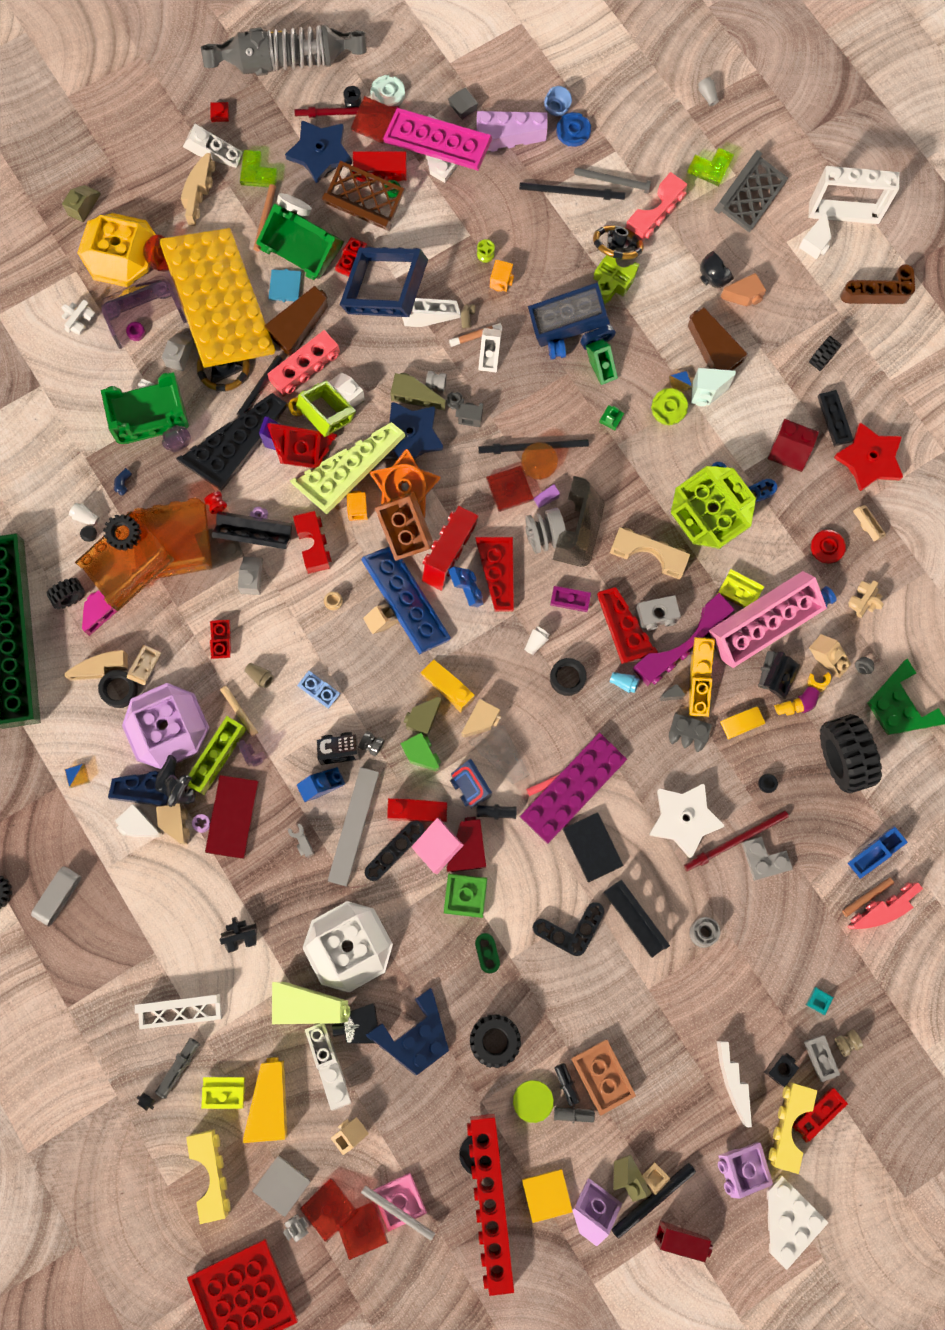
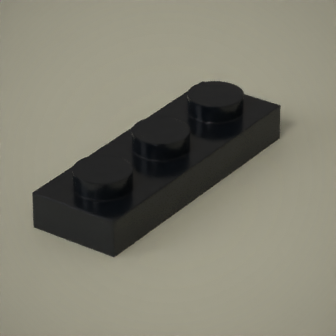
(835, 418)

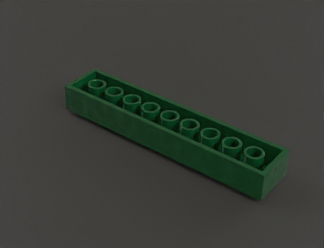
(17, 658)

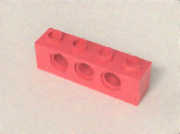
(305, 354)

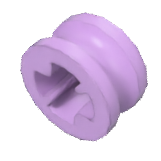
(199, 829)

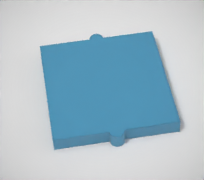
(284, 285)

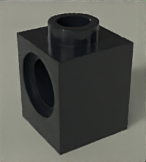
(773, 1071)

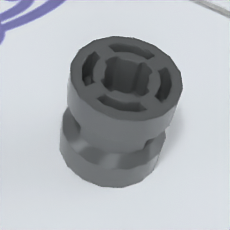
(371, 743)

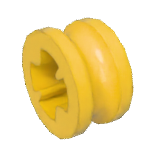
(291, 407)

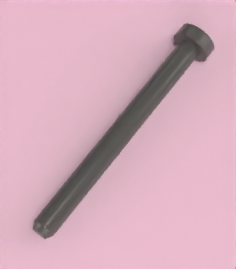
(613, 179)

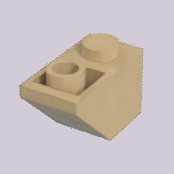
(830, 655)
(173, 823)

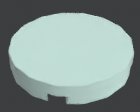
(388, 90)

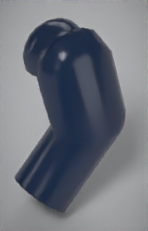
(120, 480)

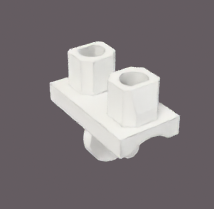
(73, 323)

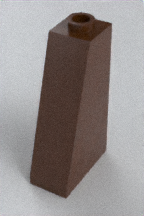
(297, 320)
(714, 342)

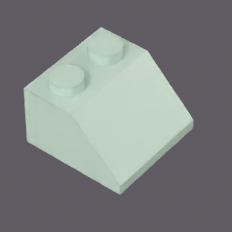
(710, 385)

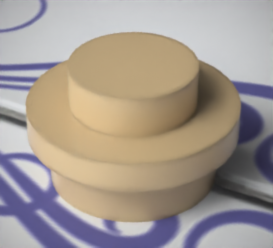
(333, 601)

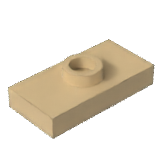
(869, 523)
(143, 665)

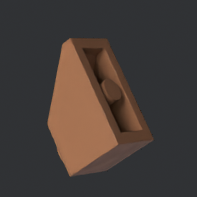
(745, 291)

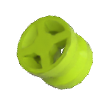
(488, 247)

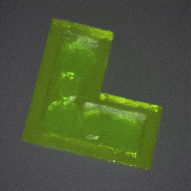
(713, 170)
(253, 174)

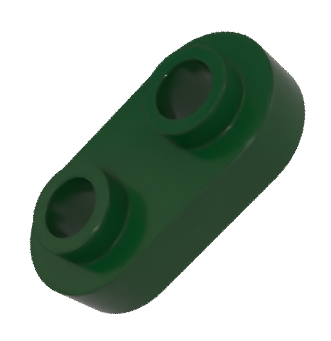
(487, 953)

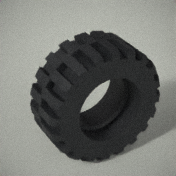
(850, 753)

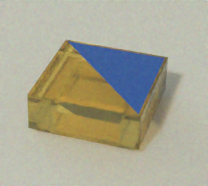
(681, 381)
(77, 775)

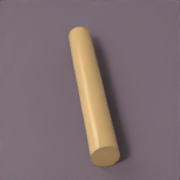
(239, 711)

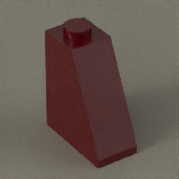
(472, 853)
(683, 1242)

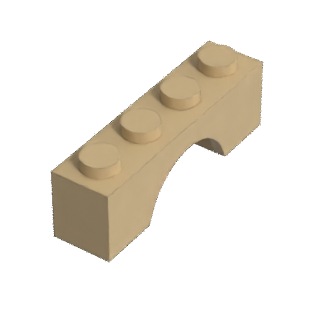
(671, 559)

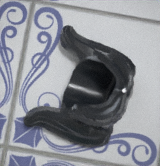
(171, 786)

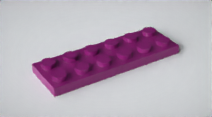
(573, 788)

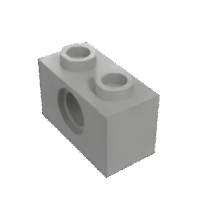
(666, 605)

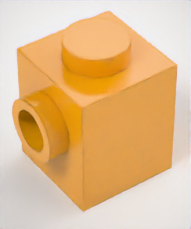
(501, 276)

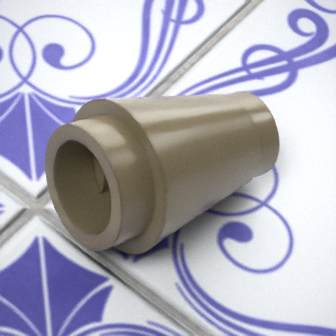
(259, 675)

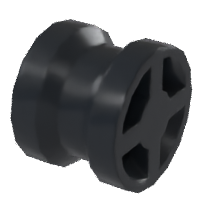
(355, 99)

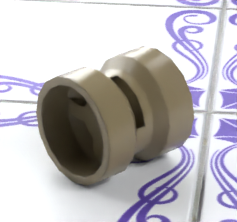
(848, 1043)

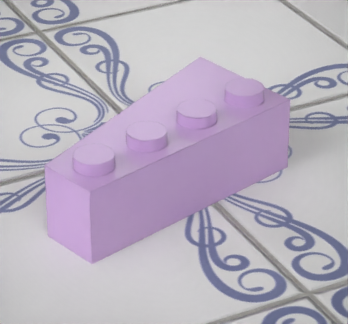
(512, 128)

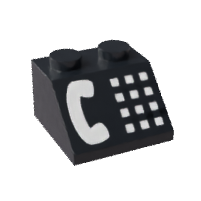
(337, 749)

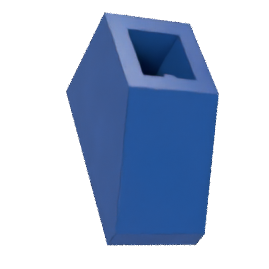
(320, 784)

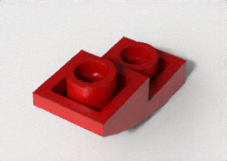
(347, 260)
(220, 639)

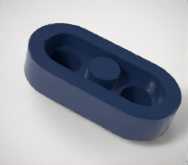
(606, 333)

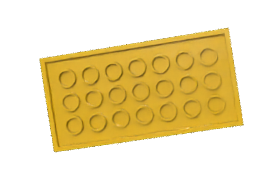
(217, 297)

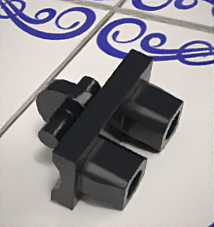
(238, 931)

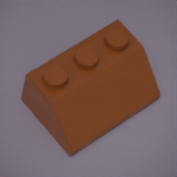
(404, 526)

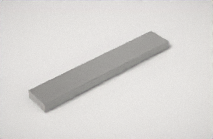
(353, 826)

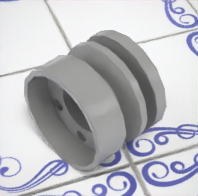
(544, 531)

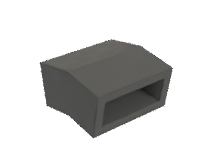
(463, 103)

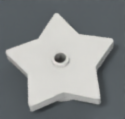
(671, 824)

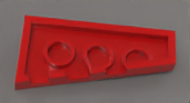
(497, 563)
(624, 628)

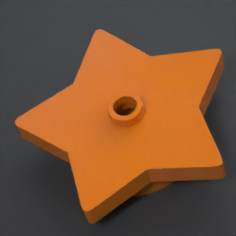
(405, 471)

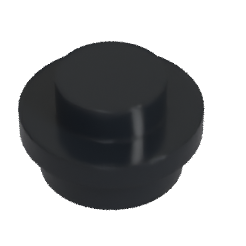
(767, 783)
(145, 1101)

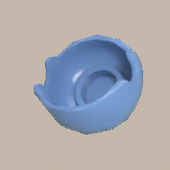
(557, 101)

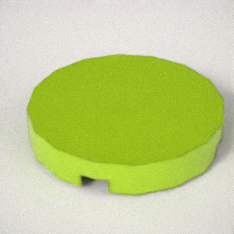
(669, 406)
(533, 1101)

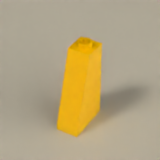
(268, 1108)

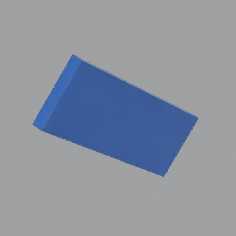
(406, 600)

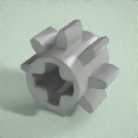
(296, 1228)

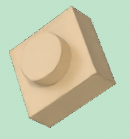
(655, 1178)

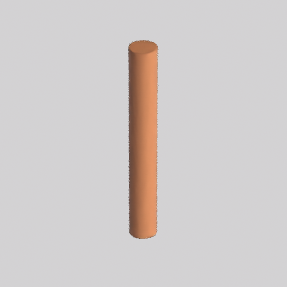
(868, 896)

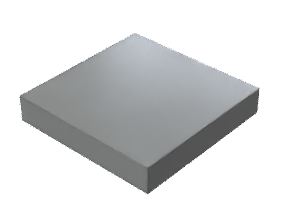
(281, 1186)

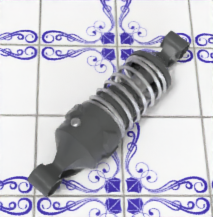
(263, 51)

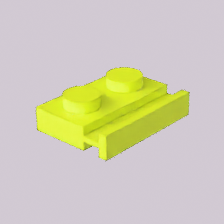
(740, 589)
(223, 1093)

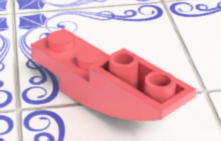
(881, 913)

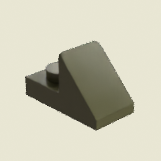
(628, 1176)

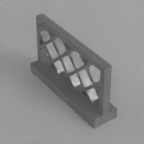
(737, 186)

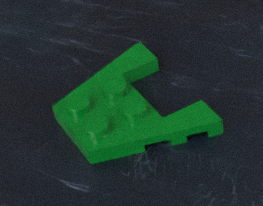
(895, 708)

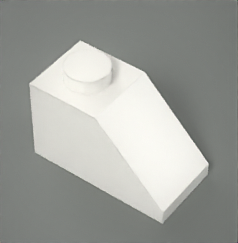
(817, 238)
(489, 350)
(348, 389)
(136, 824)

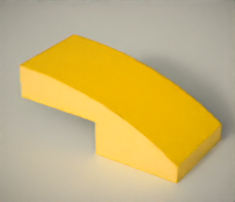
(742, 722)

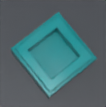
(819, 1001)

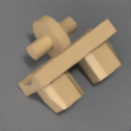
(869, 599)

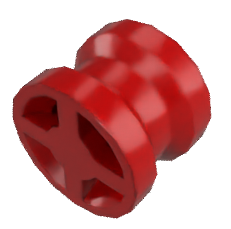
(215, 502)

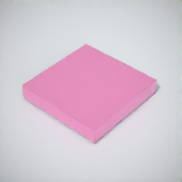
(437, 846)
(405, 1196)

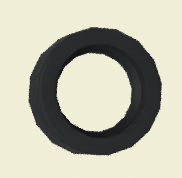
(582, 676)
(104, 682)

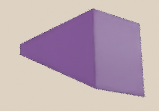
(547, 496)

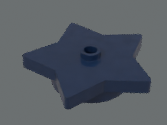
(319, 149)
(420, 425)

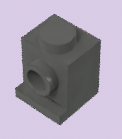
(469, 414)

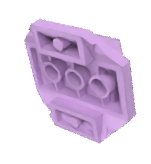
(185, 727)

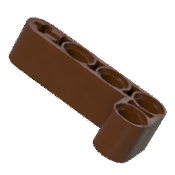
(856, 290)

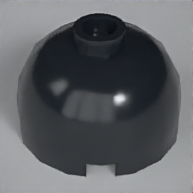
(714, 271)

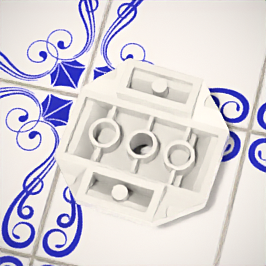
(369, 952)

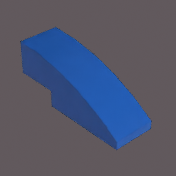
(877, 852)

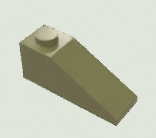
(411, 391)

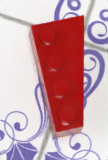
(448, 547)

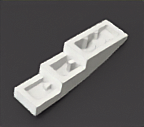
(737, 1090)

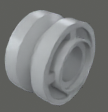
(696, 936)

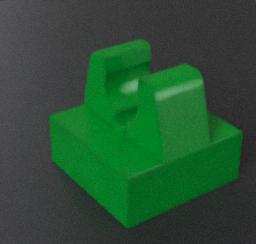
(611, 417)

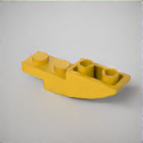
(700, 676)

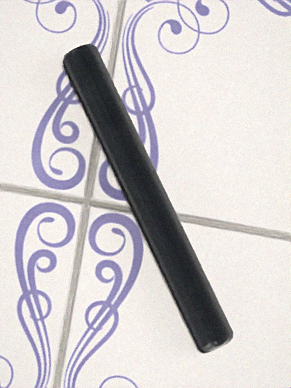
(653, 1201)

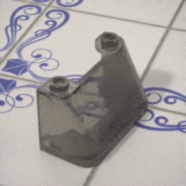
(578, 546)

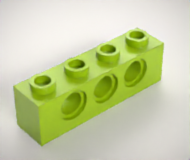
(216, 755)

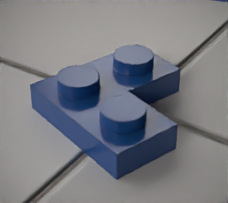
(466, 580)

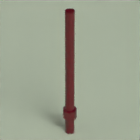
(312, 112)
(703, 858)

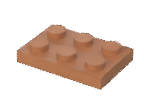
(603, 1077)

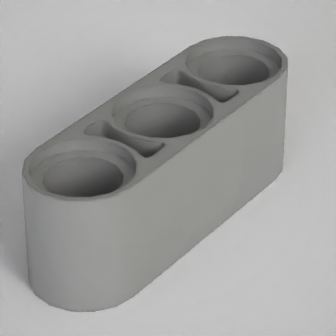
(56, 896)

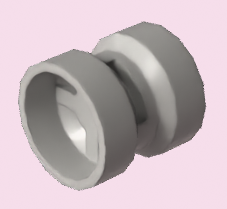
(436, 381)

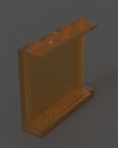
(183, 532)
(125, 573)

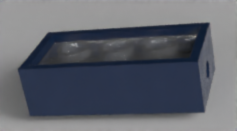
(569, 314)

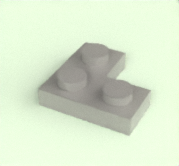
(763, 865)

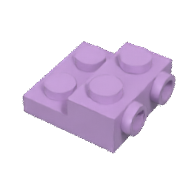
(744, 1171)

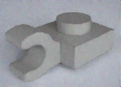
(304, 846)

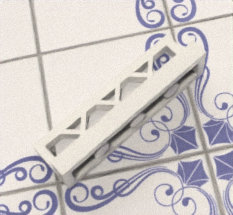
(173, 1004)

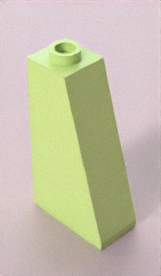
(305, 1006)

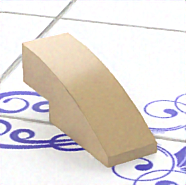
(98, 666)

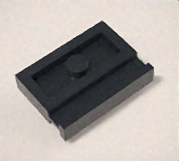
(781, 675)

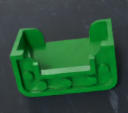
(299, 241)
(145, 410)

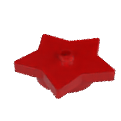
(871, 457)

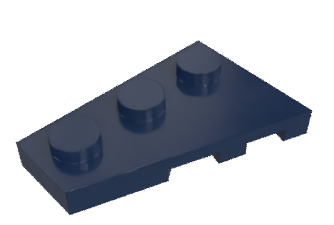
(137, 789)

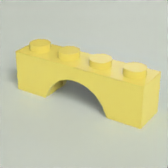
(796, 1102)
(204, 1148)

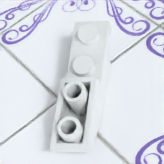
(328, 1066)

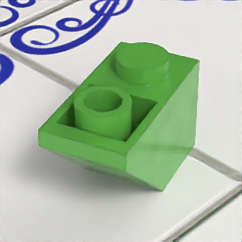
(419, 753)

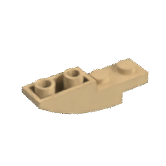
(195, 186)

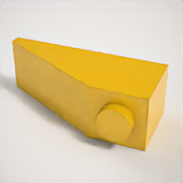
(448, 685)

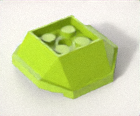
(717, 487)

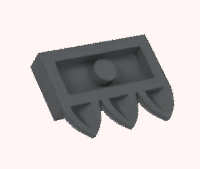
(690, 730)

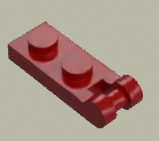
(823, 1112)

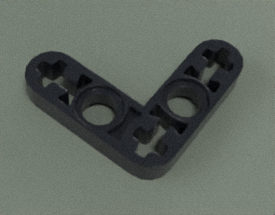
(570, 938)

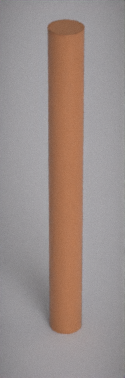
(266, 210)

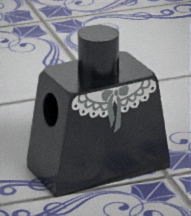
(359, 1024)

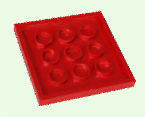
(243, 1292)

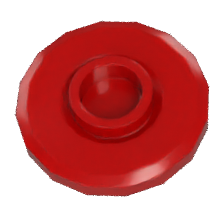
(828, 546)

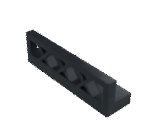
(252, 530)
(636, 918)

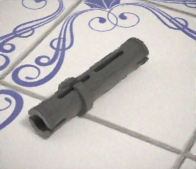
(182, 1060)

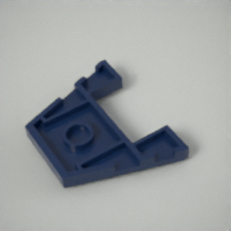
(421, 1043)

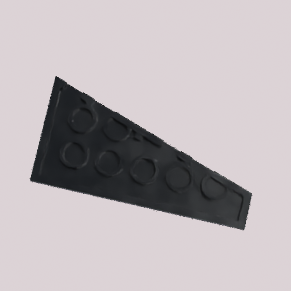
(230, 446)

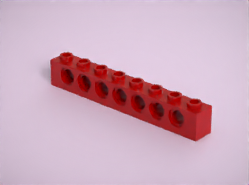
(502, 1282)

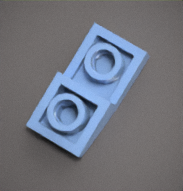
(318, 689)

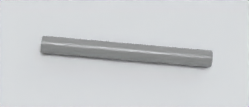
(391, 1208)

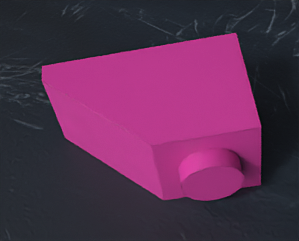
(96, 612)

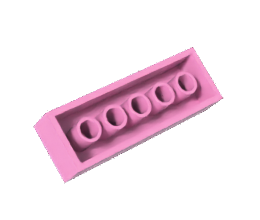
(768, 619)

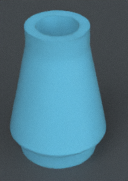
(625, 681)

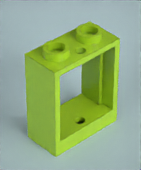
(344, 410)

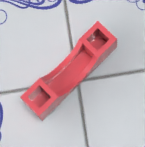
(670, 192)

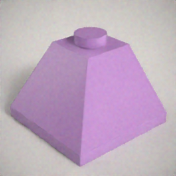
(595, 1212)

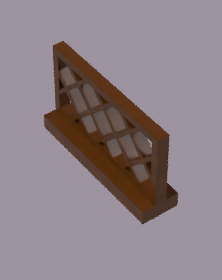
(354, 208)

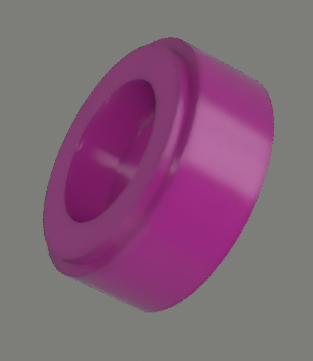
(135, 331)

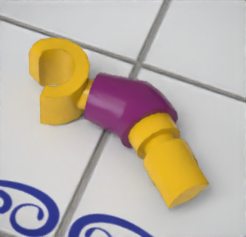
(808, 699)

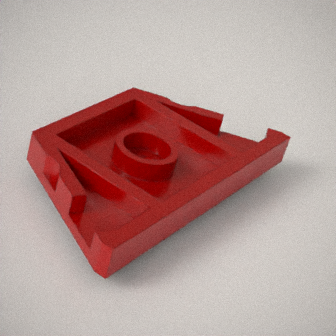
(299, 445)

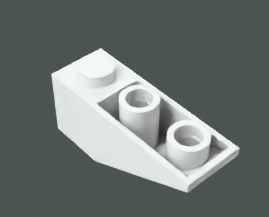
(202, 142)

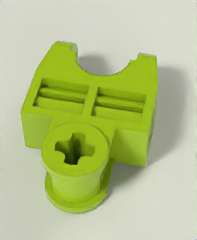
(614, 278)

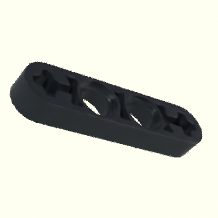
(391, 848)

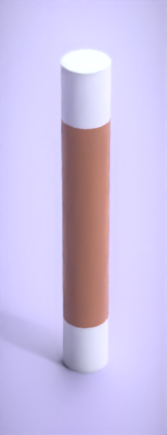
(471, 336)

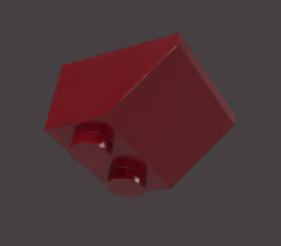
(793, 445)

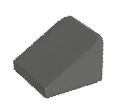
(673, 693)

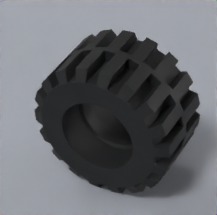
(513, 1041)

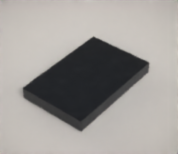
(592, 847)

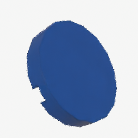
(573, 129)

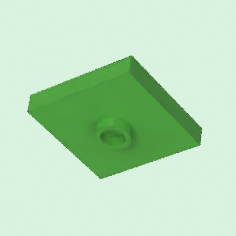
(465, 895)

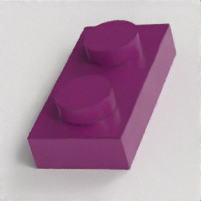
(570, 599)

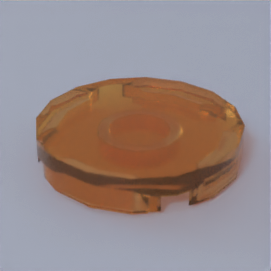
(539, 461)

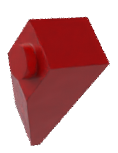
(416, 810)

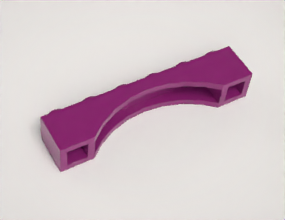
(655, 664)

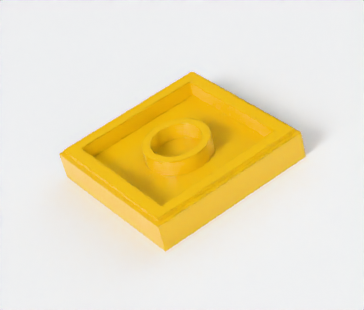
(547, 1195)

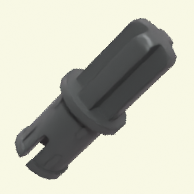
(769, 659)
(573, 1114)

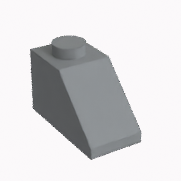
(178, 351)
(250, 576)

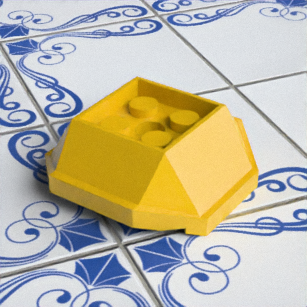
(117, 263)

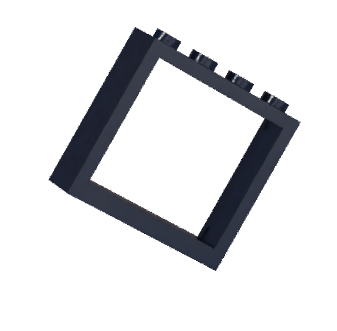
(384, 307)

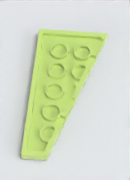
(344, 470)

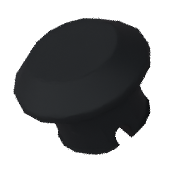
(88, 533)

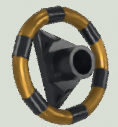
(618, 242)
(221, 372)

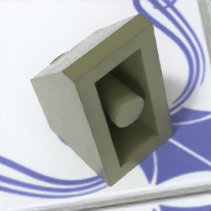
(80, 202)
(422, 716)

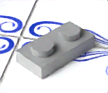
(821, 1058)

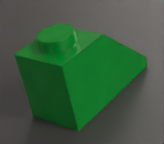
(602, 361)

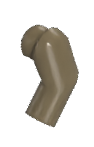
(465, 315)

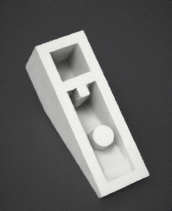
(431, 311)

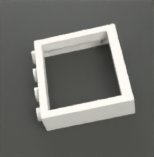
(854, 210)

